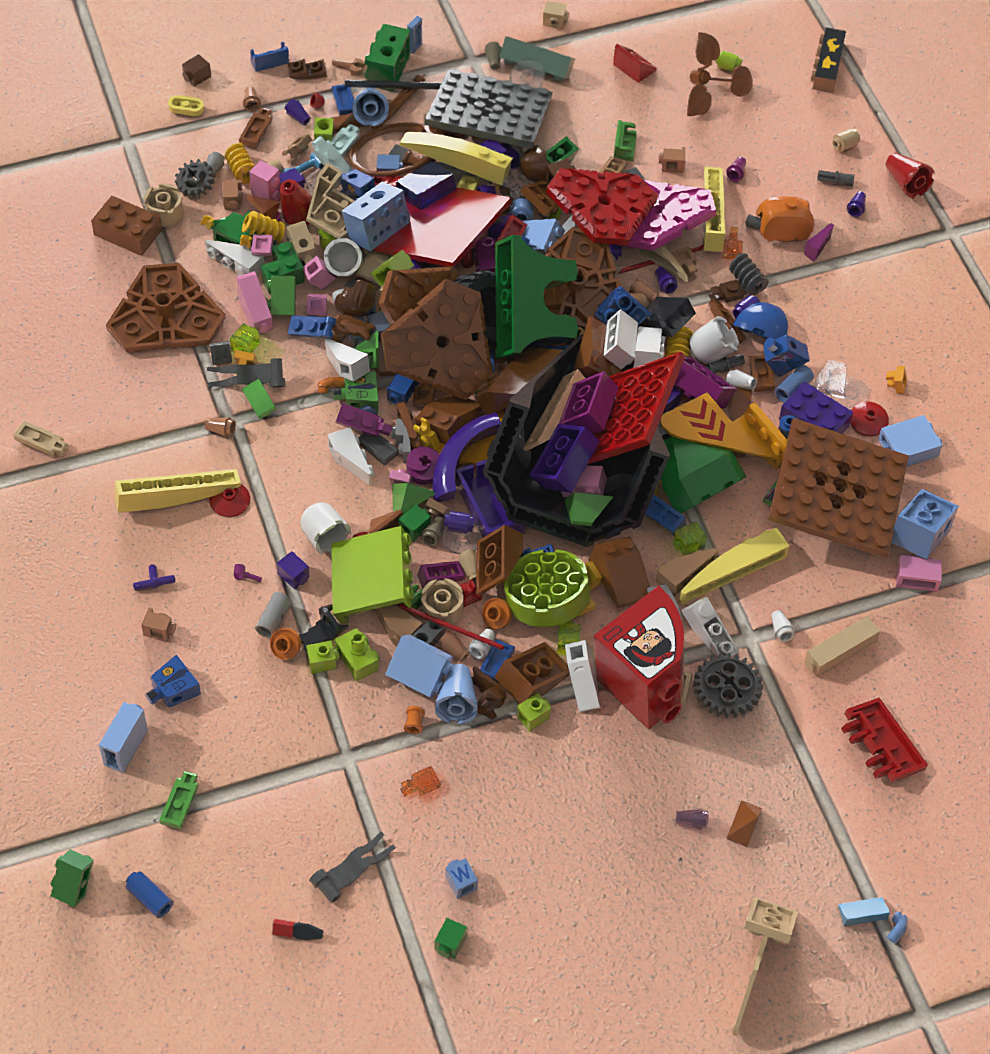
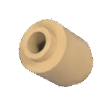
(846, 140)

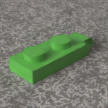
(180, 800)

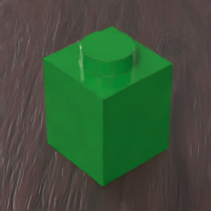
(415, 522)
(450, 938)

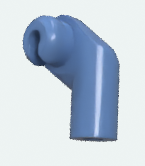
(900, 928)

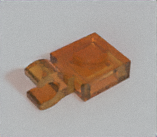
(732, 247)
(422, 781)

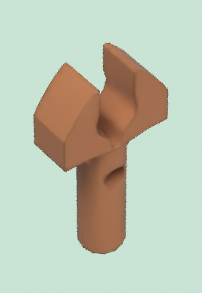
(356, 67)

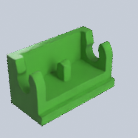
(625, 141)

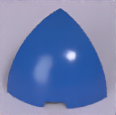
(763, 320)

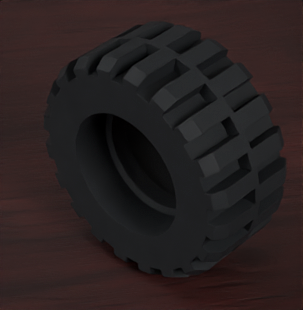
(485, 284)

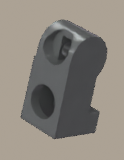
(430, 633)

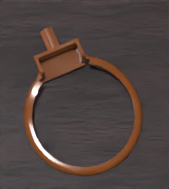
(402, 127)

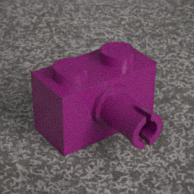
(485, 255)

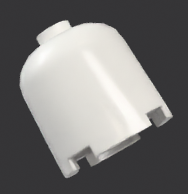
(343, 257)
(713, 341)
(323, 526)

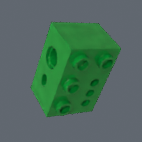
(388, 54)

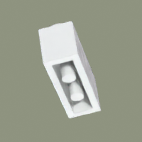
(621, 339)
(648, 345)

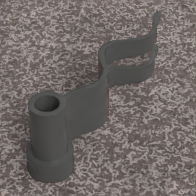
(246, 374)
(349, 870)

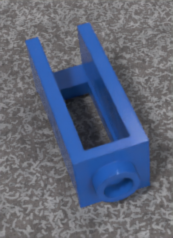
(401, 389)

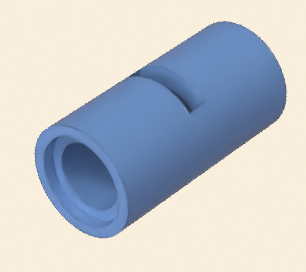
(793, 382)

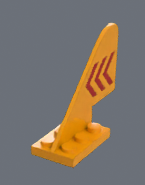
(707, 424)

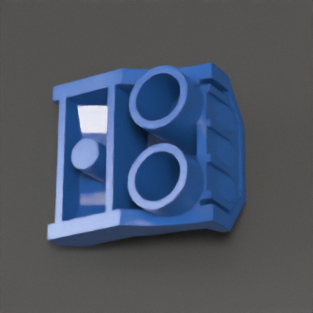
(622, 300)

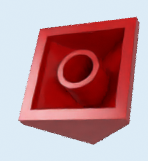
(632, 63)

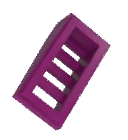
(817, 243)
(427, 572)

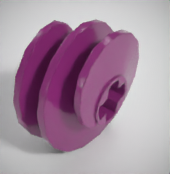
(421, 464)

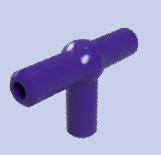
(154, 581)

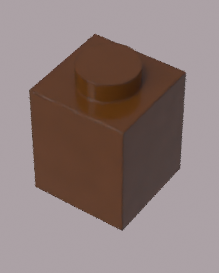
(196, 70)

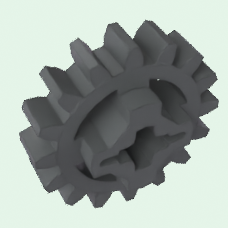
(190, 186)

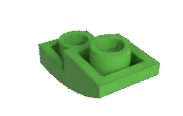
(259, 399)

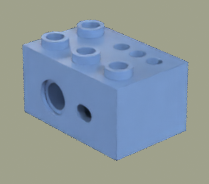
(376, 216)
(924, 523)

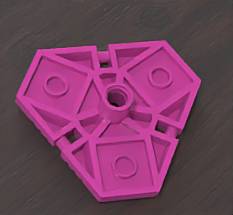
(675, 210)

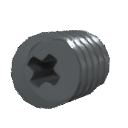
(748, 274)

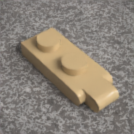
(40, 439)

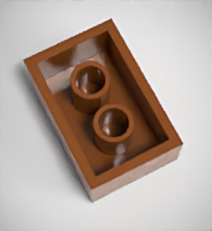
(126, 225)

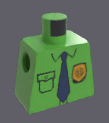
(359, 392)

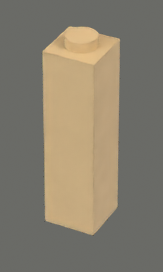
(841, 646)

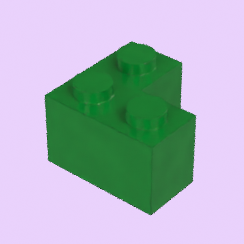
(284, 264)

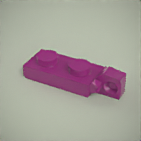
(362, 421)

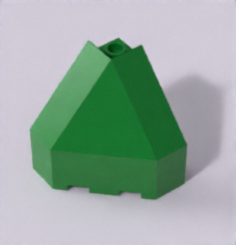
(697, 472)

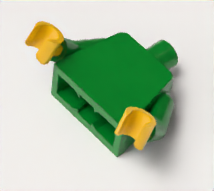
(229, 229)

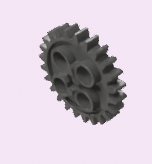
(728, 685)

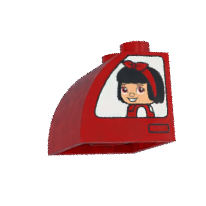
(643, 658)

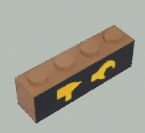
(829, 59)

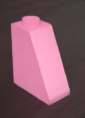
(254, 302)

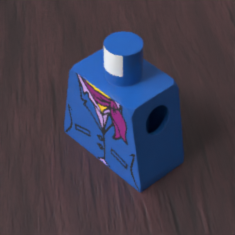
(785, 354)

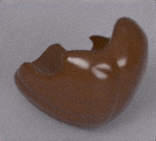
(534, 164)
(356, 300)

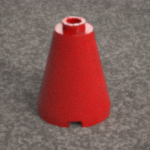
(911, 175)
(294, 202)

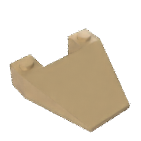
(328, 203)

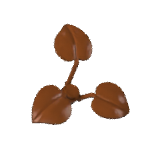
(706, 52)

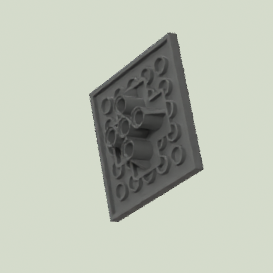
(489, 108)

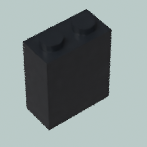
(668, 314)

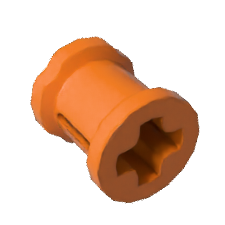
(414, 719)

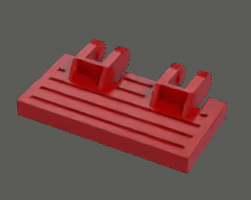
(884, 736)

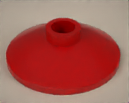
(869, 425)
(231, 505)

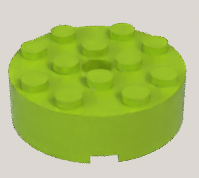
(547, 588)

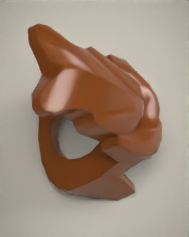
(348, 325)

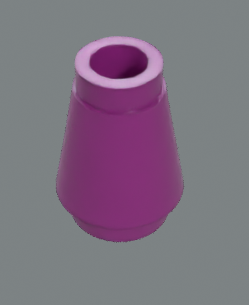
(736, 170)

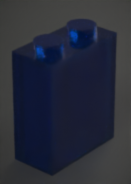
(426, 185)

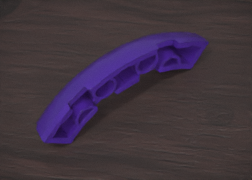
(455, 448)

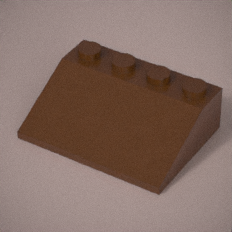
(512, 376)

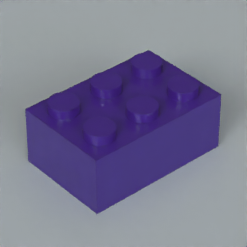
(817, 408)
(564, 458)

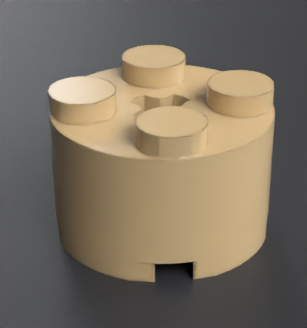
(166, 203)
(443, 600)

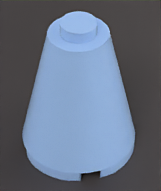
(370, 107)
(457, 696)

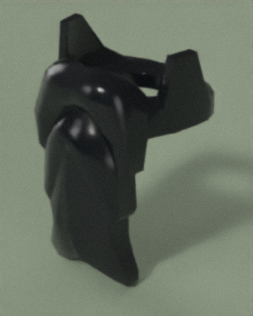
(325, 629)

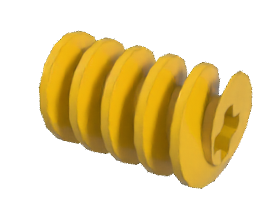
(239, 162)
(263, 225)
(679, 342)

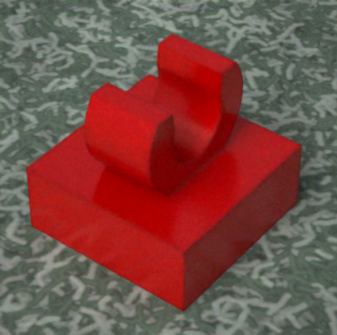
(469, 593)

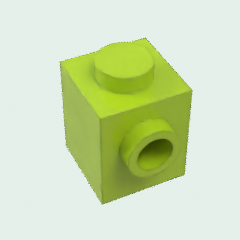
(322, 657)
(533, 711)

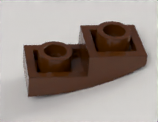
(305, 71)

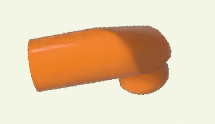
(330, 382)

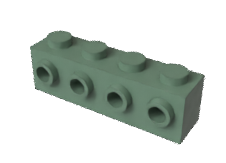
(552, 62)

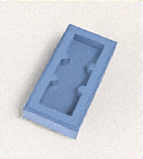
(415, 33)

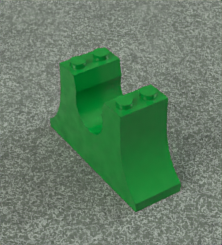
(520, 303)

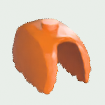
(785, 219)

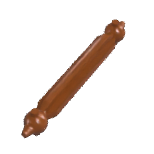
(400, 99)

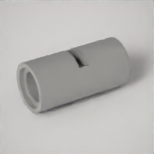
(273, 614)

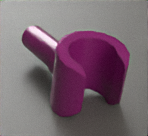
(239, 573)

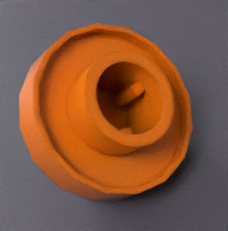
(496, 613)
(285, 643)

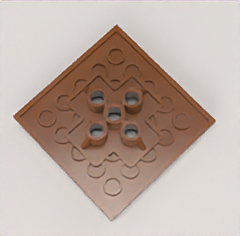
(839, 488)

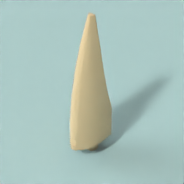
(664, 258)

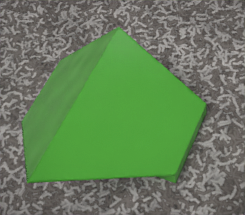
(371, 348)
(408, 495)
(585, 507)

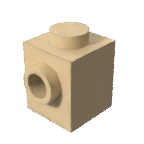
(555, 14)

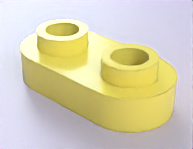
(186, 105)

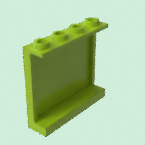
(371, 572)

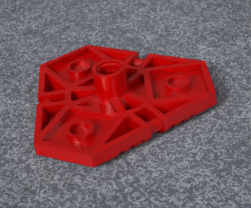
(603, 204)

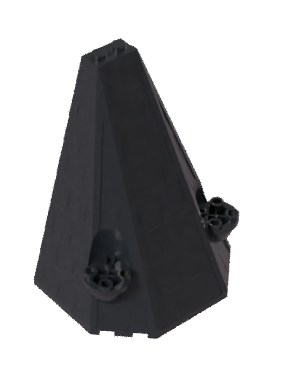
(630, 475)

